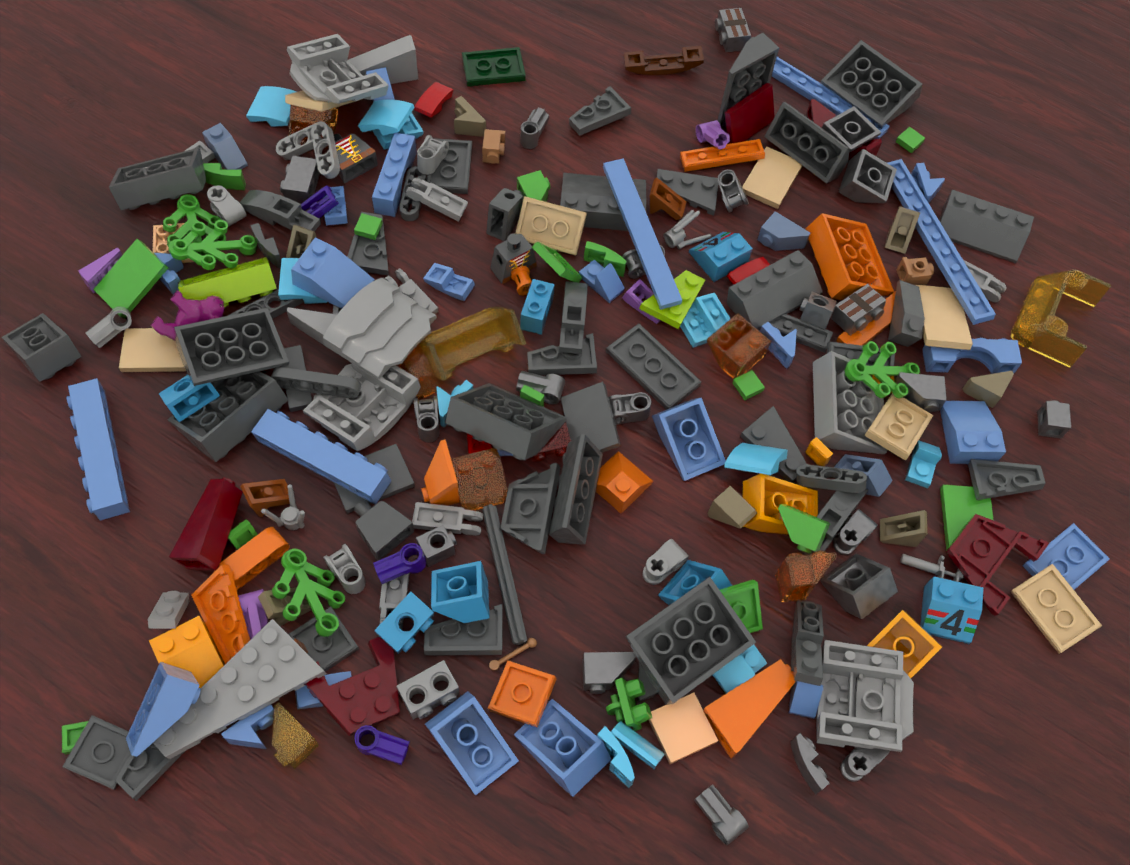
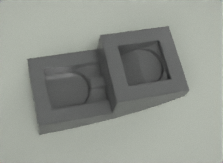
(266, 246)

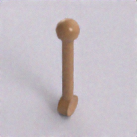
(495, 665)

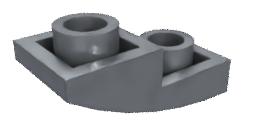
(804, 753)

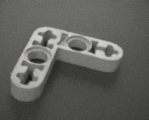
(292, 146)

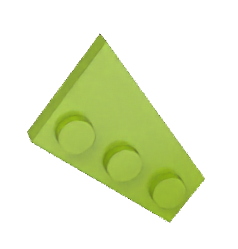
(688, 287)

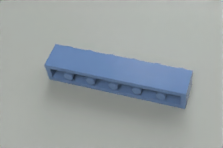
(98, 450)
(322, 456)

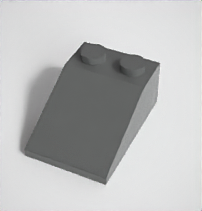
(42, 347)

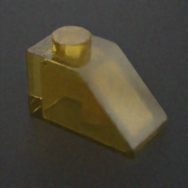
(290, 738)

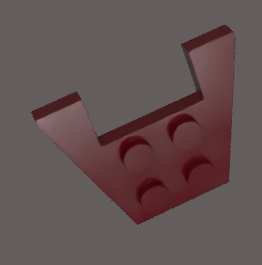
(982, 549)
(363, 697)

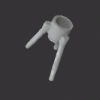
(676, 234)
(290, 516)

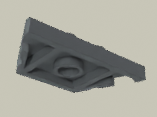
(530, 508)

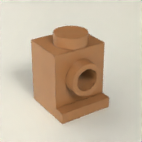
(493, 145)
(915, 271)

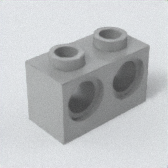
(424, 684)

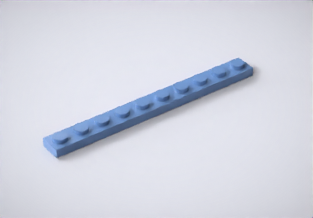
(941, 247)

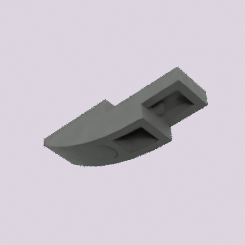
(278, 209)
(573, 317)
(837, 513)
(806, 643)

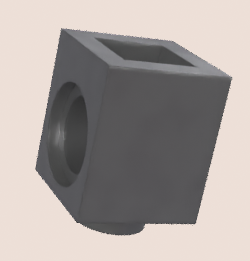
(817, 310)
(1054, 419)
(432, 554)

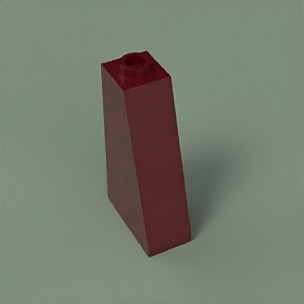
(208, 527)

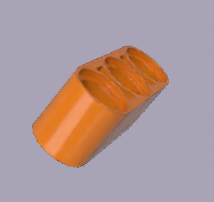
(256, 556)

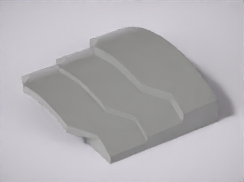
(326, 74)
(378, 328)
(372, 413)
(864, 697)

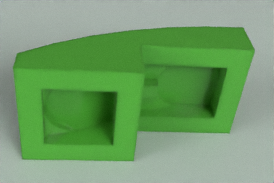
(227, 178)
(604, 257)

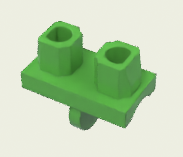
(626, 707)

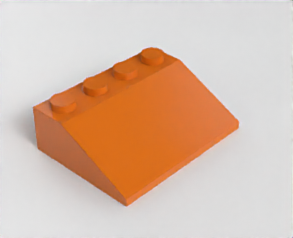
(847, 256)

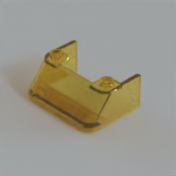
(1040, 329)
(470, 338)

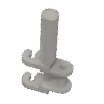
(937, 569)

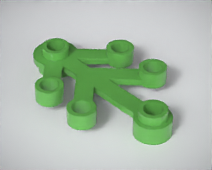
(189, 206)
(185, 248)
(858, 370)
(308, 589)

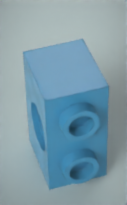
(537, 306)
(185, 398)
(411, 608)

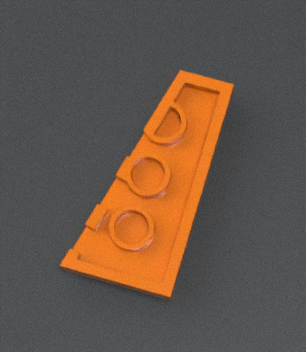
(222, 612)

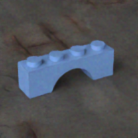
(389, 184)
(995, 354)

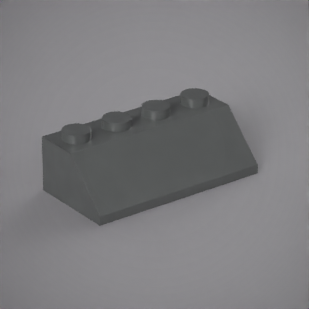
(808, 143)
(158, 179)
(985, 226)
(774, 290)
(576, 491)

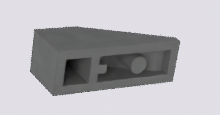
(907, 315)

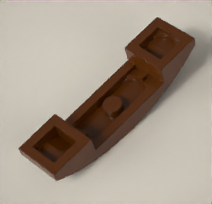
(664, 64)

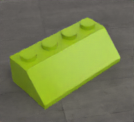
(231, 283)

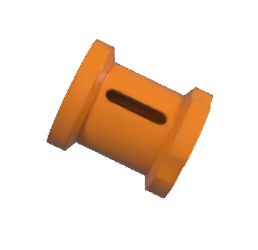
(522, 280)

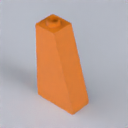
(746, 707)

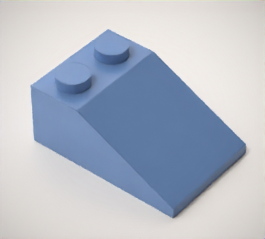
(329, 274)
(971, 432)
(689, 438)
(164, 704)
(471, 742)
(564, 748)

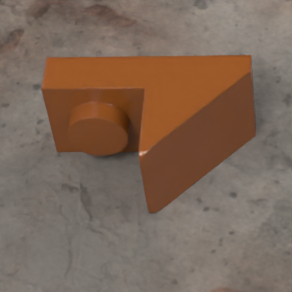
(666, 199)
(265, 494)

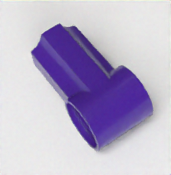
(398, 565)
(384, 746)

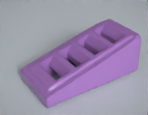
(95, 271)
(634, 301)

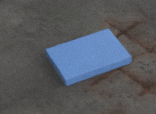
(1072, 555)

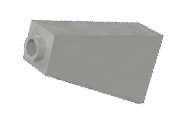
(397, 57)

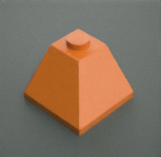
(440, 479)
(621, 482)

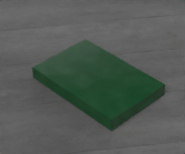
(493, 66)

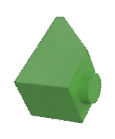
(534, 185)
(804, 528)

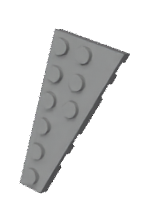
(247, 683)

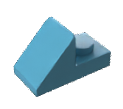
(444, 399)
(923, 464)
(740, 669)

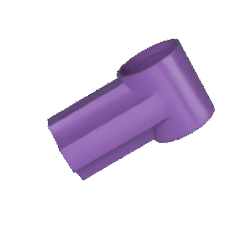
(712, 133)
(253, 612)

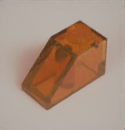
(419, 366)

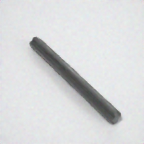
(504, 575)

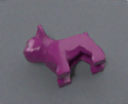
(189, 312)

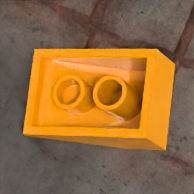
(765, 496)
(907, 636)
(189, 649)

